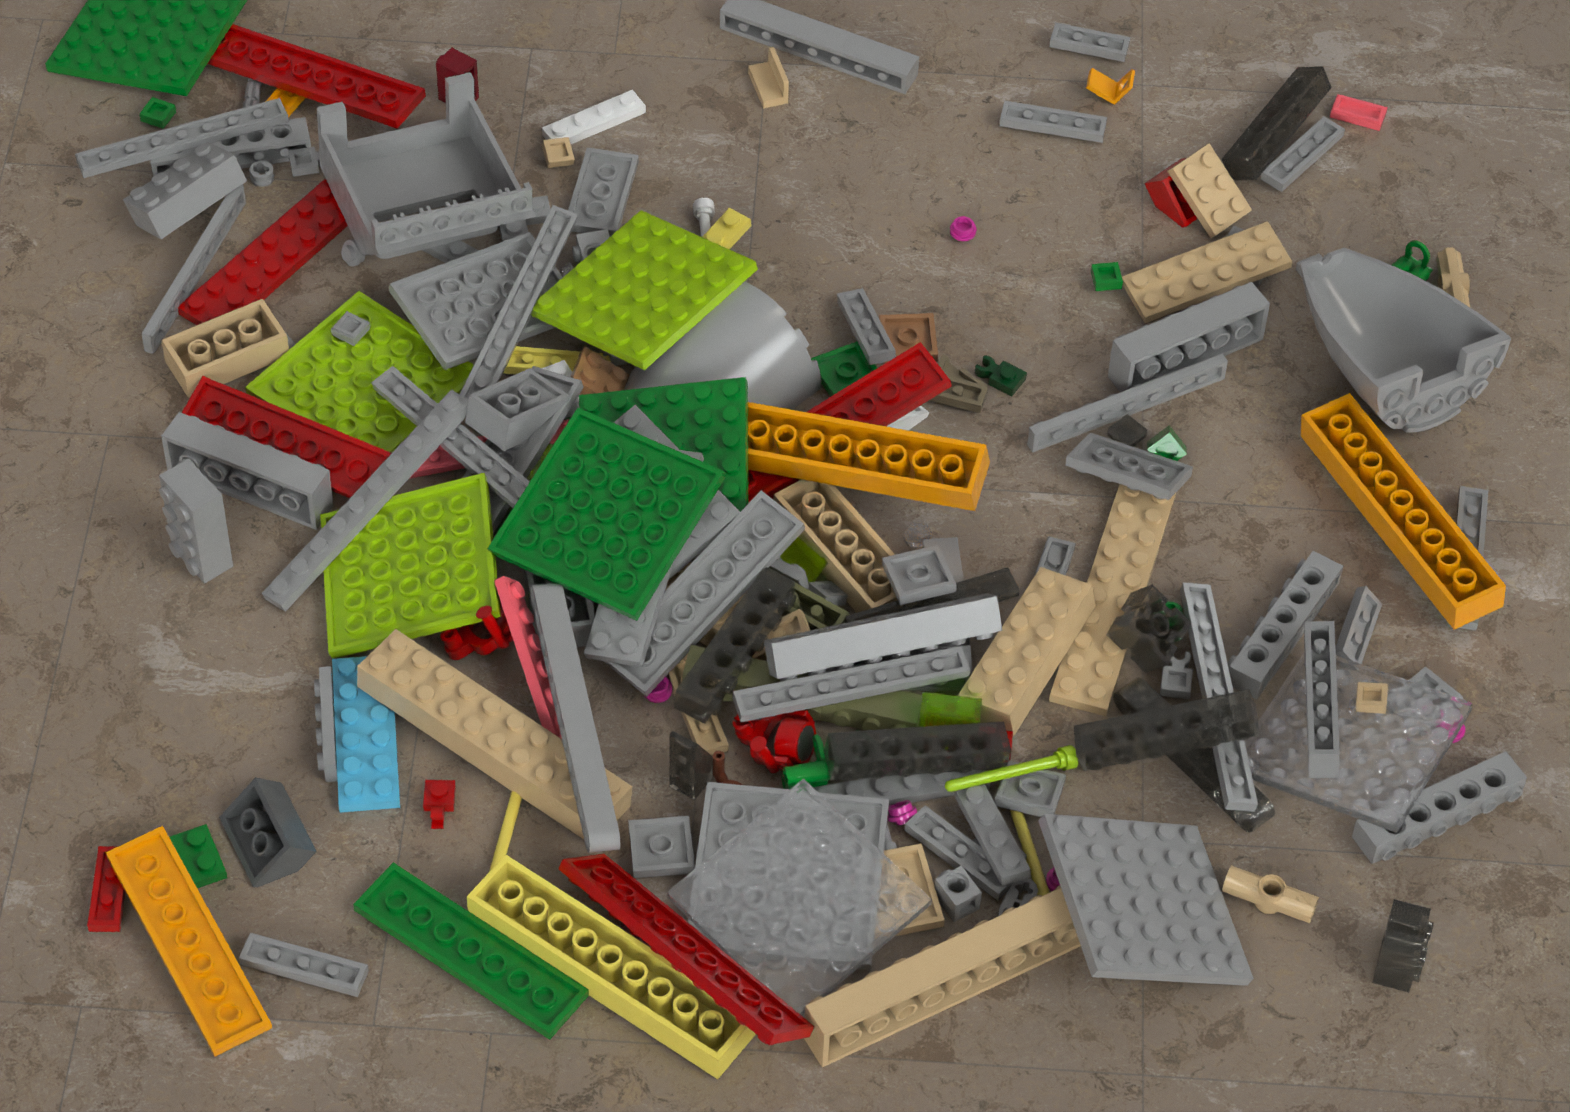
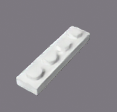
(596, 118)

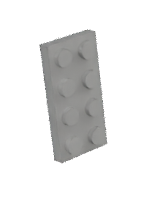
(602, 190)
(1129, 466)

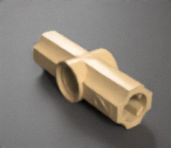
(1452, 276)
(1284, 898)

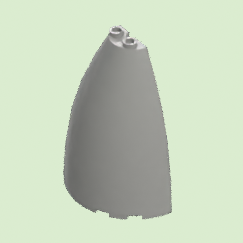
(1400, 339)
(737, 340)

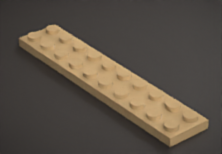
(1120, 567)

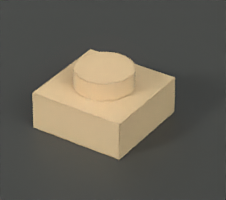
(558, 152)
(1371, 697)

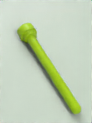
(1063, 758)

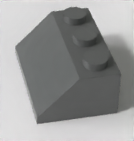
(267, 832)

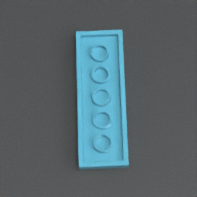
(363, 744)

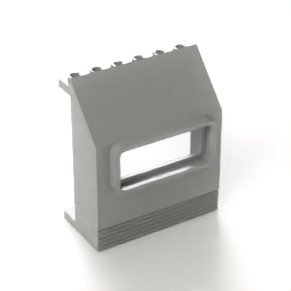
(421, 171)

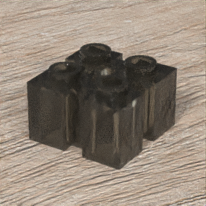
(1149, 628)
(1403, 946)

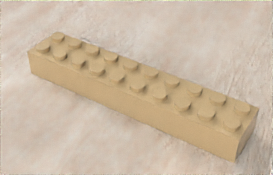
(478, 727)
(940, 977)

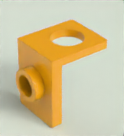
(1107, 87)

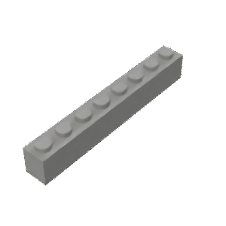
(820, 43)
(883, 636)

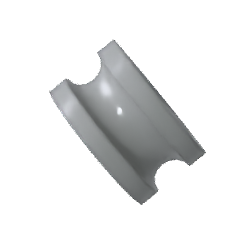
(261, 167)

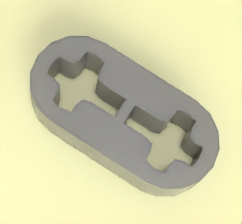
(1011, 898)

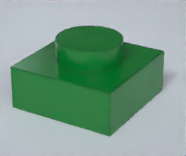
(157, 112)
(1106, 276)

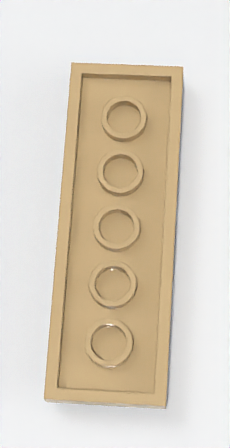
(1206, 272)

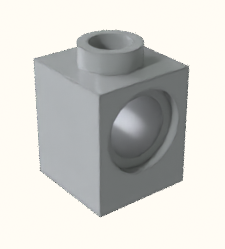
(957, 904)

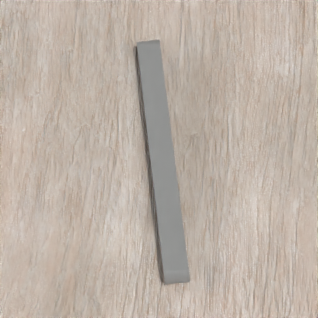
(575, 718)

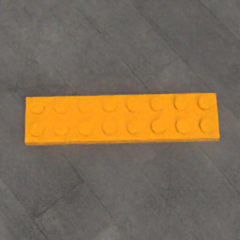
(189, 941)

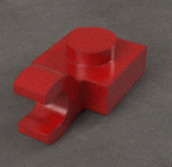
(439, 798)

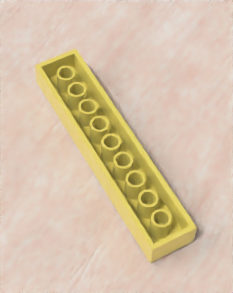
(610, 964)

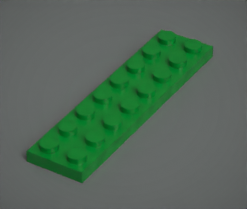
(471, 950)

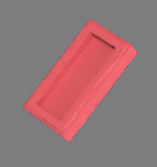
(1358, 112)

